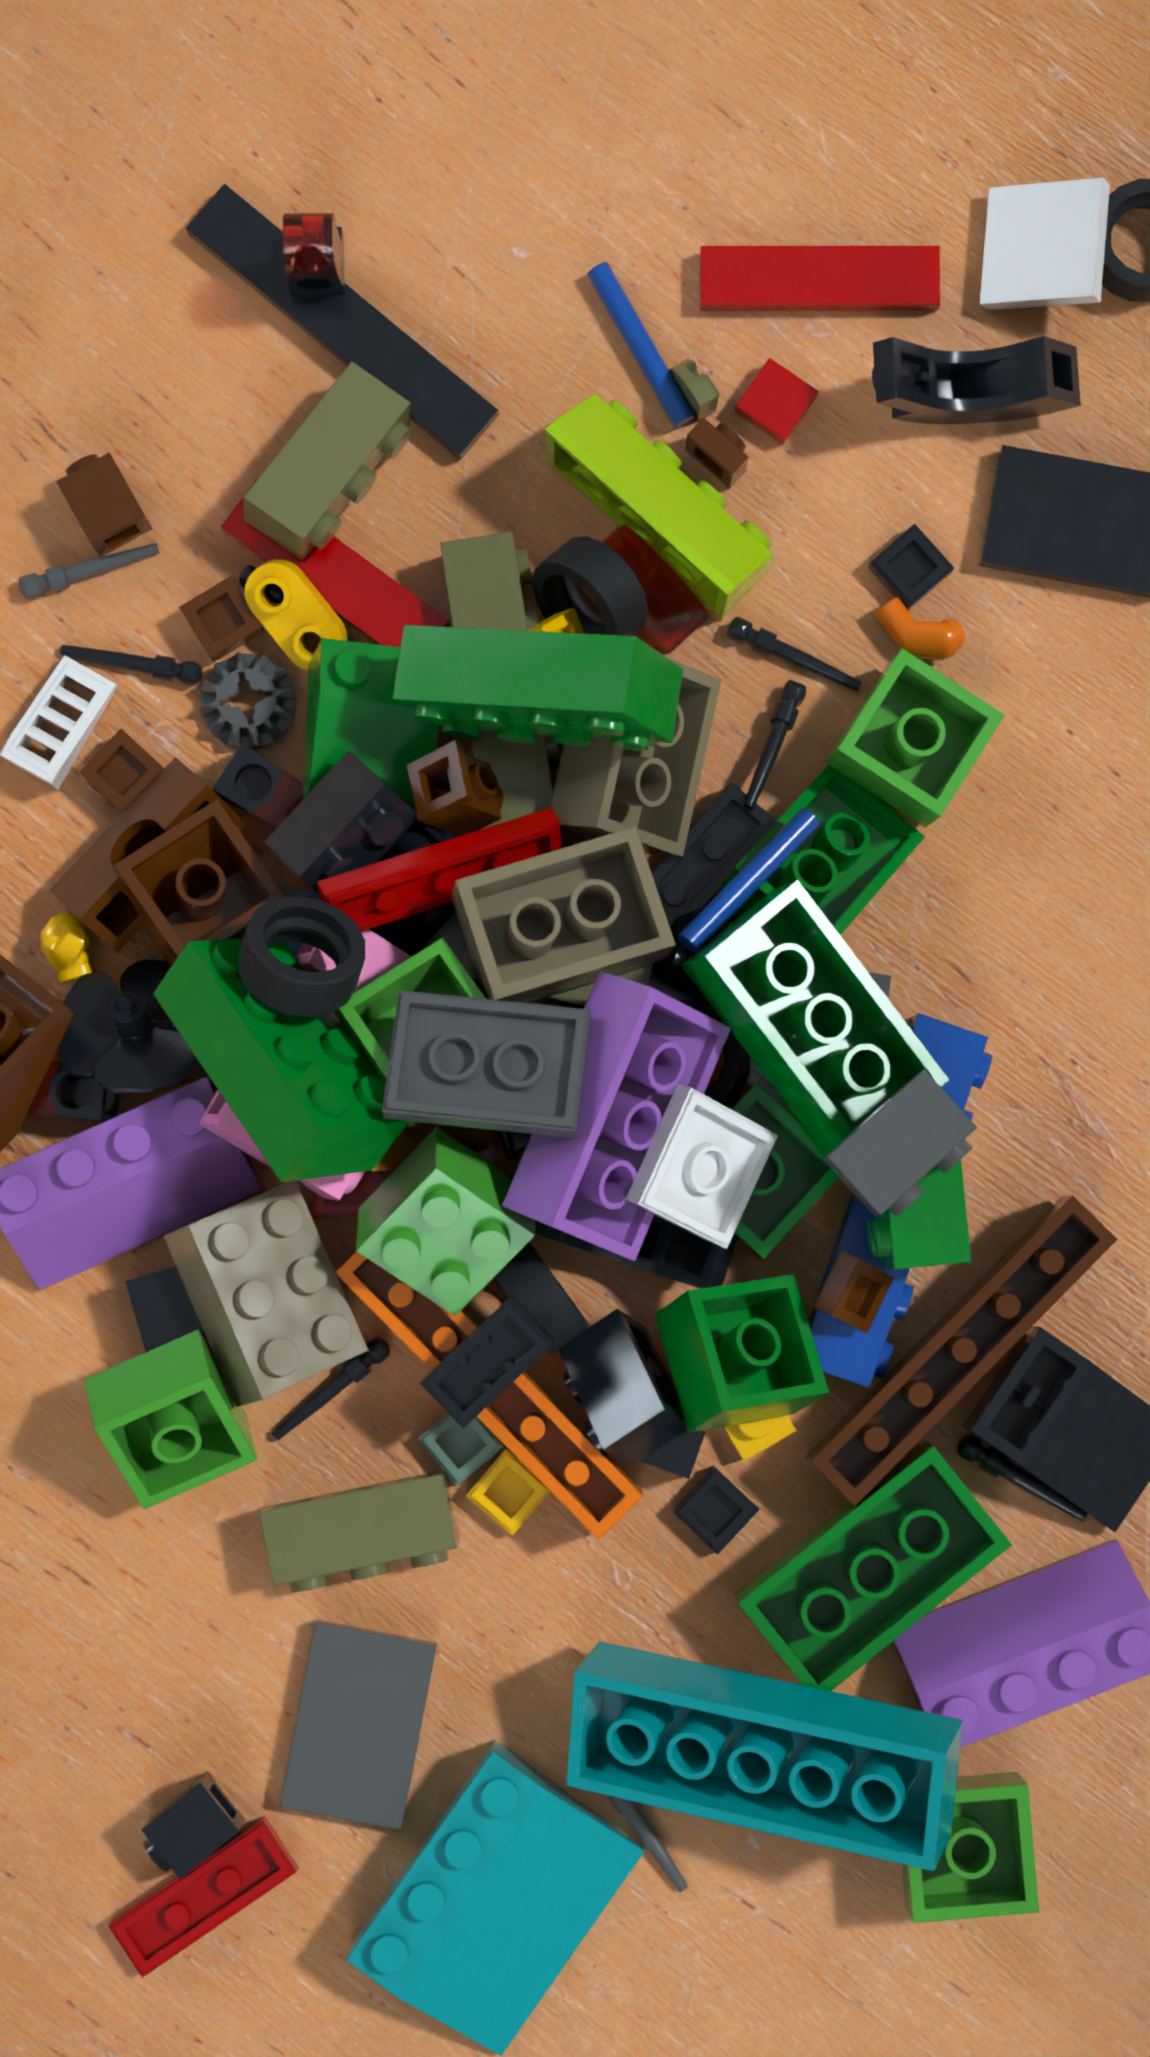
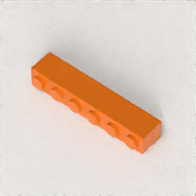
(519, 1417)

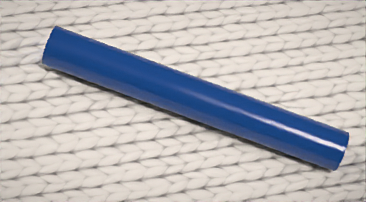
(641, 345)
(748, 880)

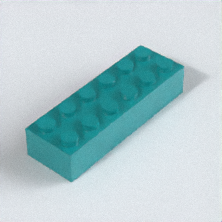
(765, 1754)

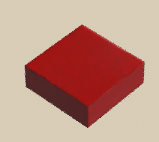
(776, 401)

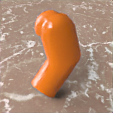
(921, 638)

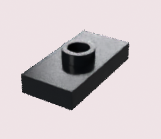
(487, 1361)

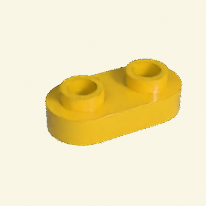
(299, 613)

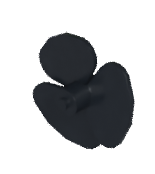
(119, 1035)

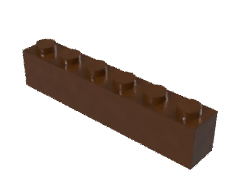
(961, 1348)

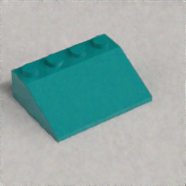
(494, 1901)

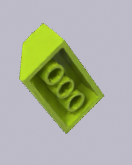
(647, 492)

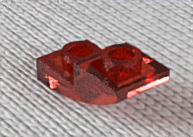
(671, 605)

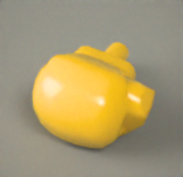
(65, 946)

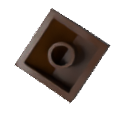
(196, 882)

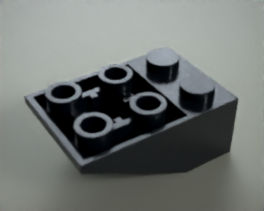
(353, 823)
(1068, 1426)

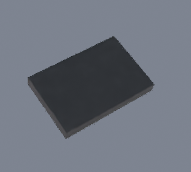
(1069, 521)

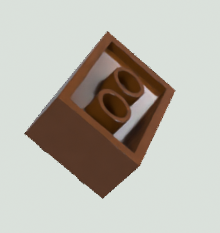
(29, 1036)

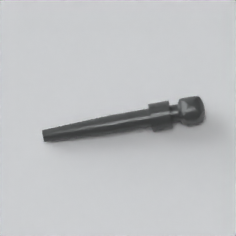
(58, 577)
(650, 1839)

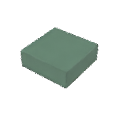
(460, 1449)

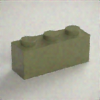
(328, 462)
(360, 1531)

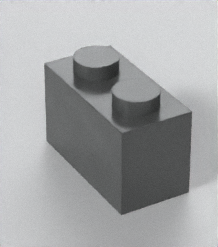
(901, 1145)

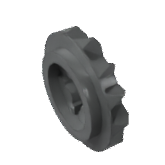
(271, 716)

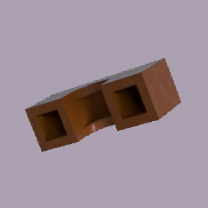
(91, 885)

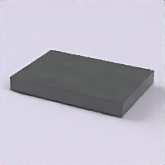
(486, 1064)
(358, 1724)

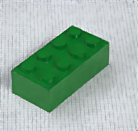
(538, 685)
(809, 1014)
(287, 1077)
(872, 1570)

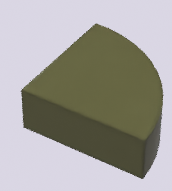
(696, 388)

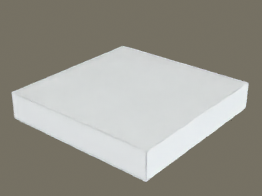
(1044, 244)
(701, 1166)

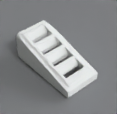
(28, 728)

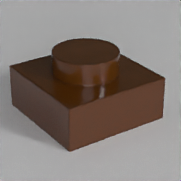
(718, 451)
(221, 619)
(121, 770)
(853, 1292)

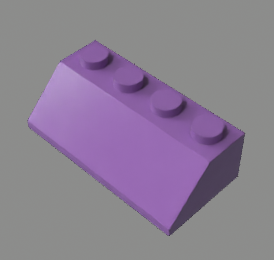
(634, 1060)
(120, 1185)
(1031, 1643)

